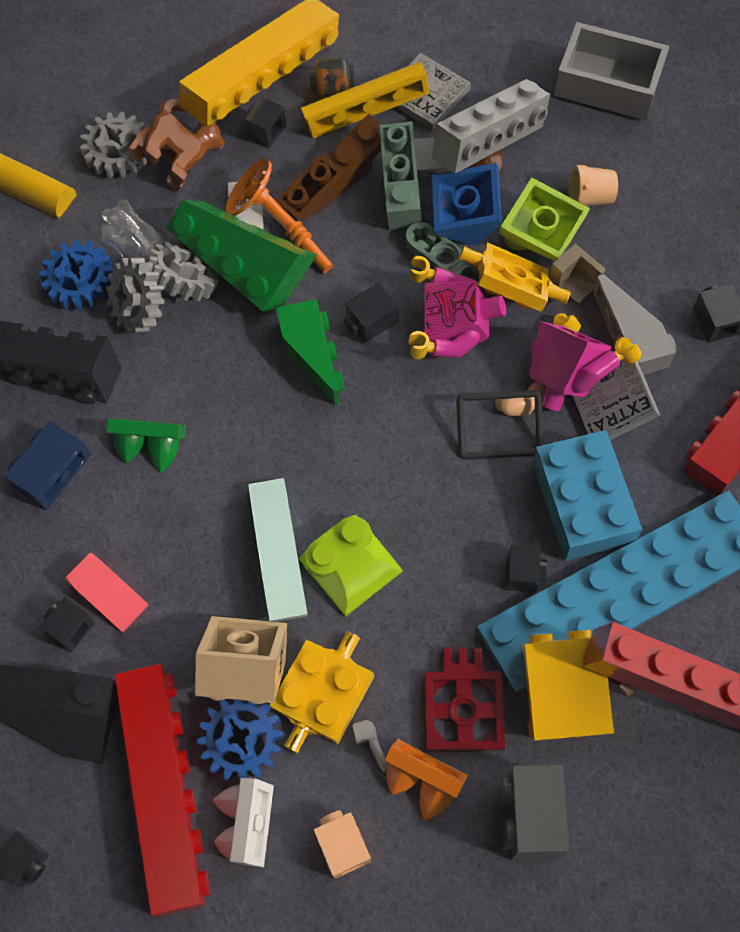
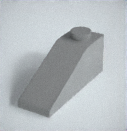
(631, 320)

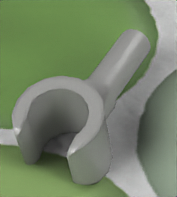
(365, 732)

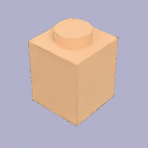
(342, 843)

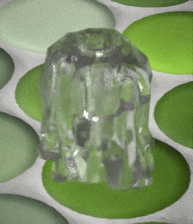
(128, 232)

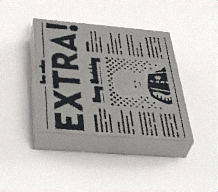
(445, 93)
(618, 402)

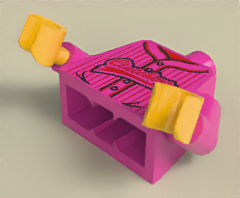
(454, 312)
(572, 361)

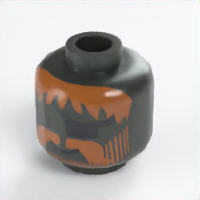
(332, 76)

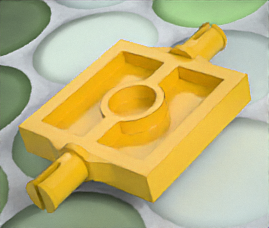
(514, 277)
(322, 691)

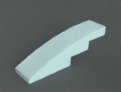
(277, 551)

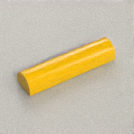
(366, 98)
(34, 187)

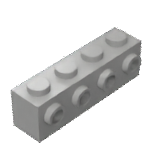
(490, 125)

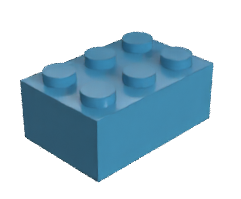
(586, 495)

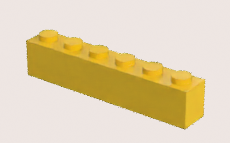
(258, 61)

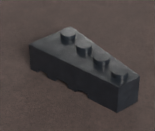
(59, 362)

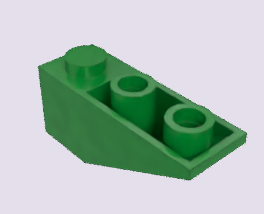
(306, 344)

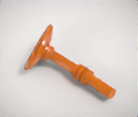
(257, 194)

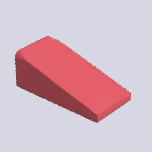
(106, 592)

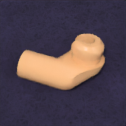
(519, 406)

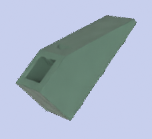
(400, 175)

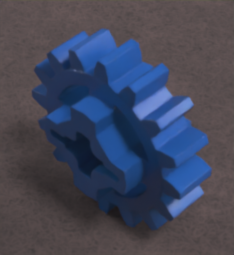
(61, 281)
(224, 746)

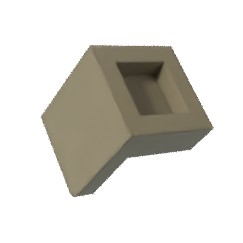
(576, 273)

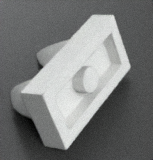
(251, 808)

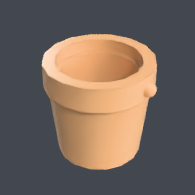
(593, 185)

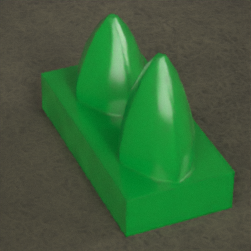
(162, 440)

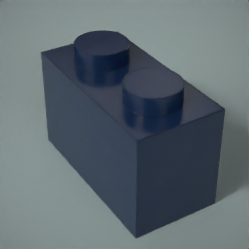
(47, 465)

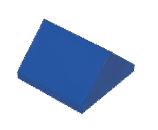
(467, 203)

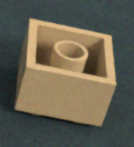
(241, 660)

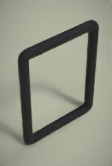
(498, 395)

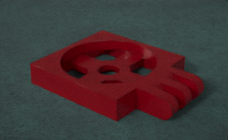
(463, 673)

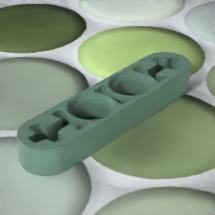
(443, 245)

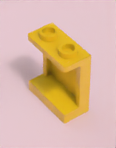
(561, 692)

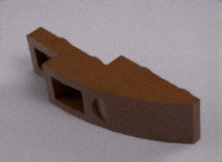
(332, 175)

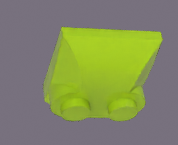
(543, 221)
(349, 563)

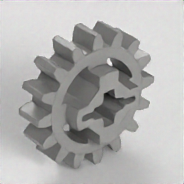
(108, 142)
(183, 271)
(134, 294)

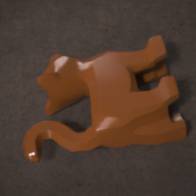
(176, 142)

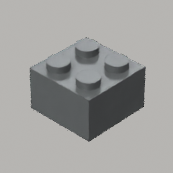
(535, 812)

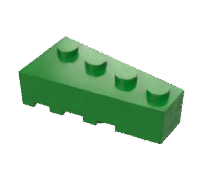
(245, 255)

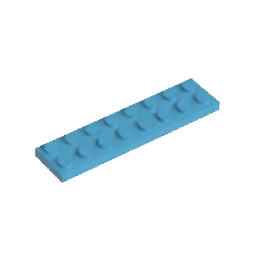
(625, 585)

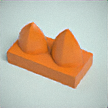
(439, 784)

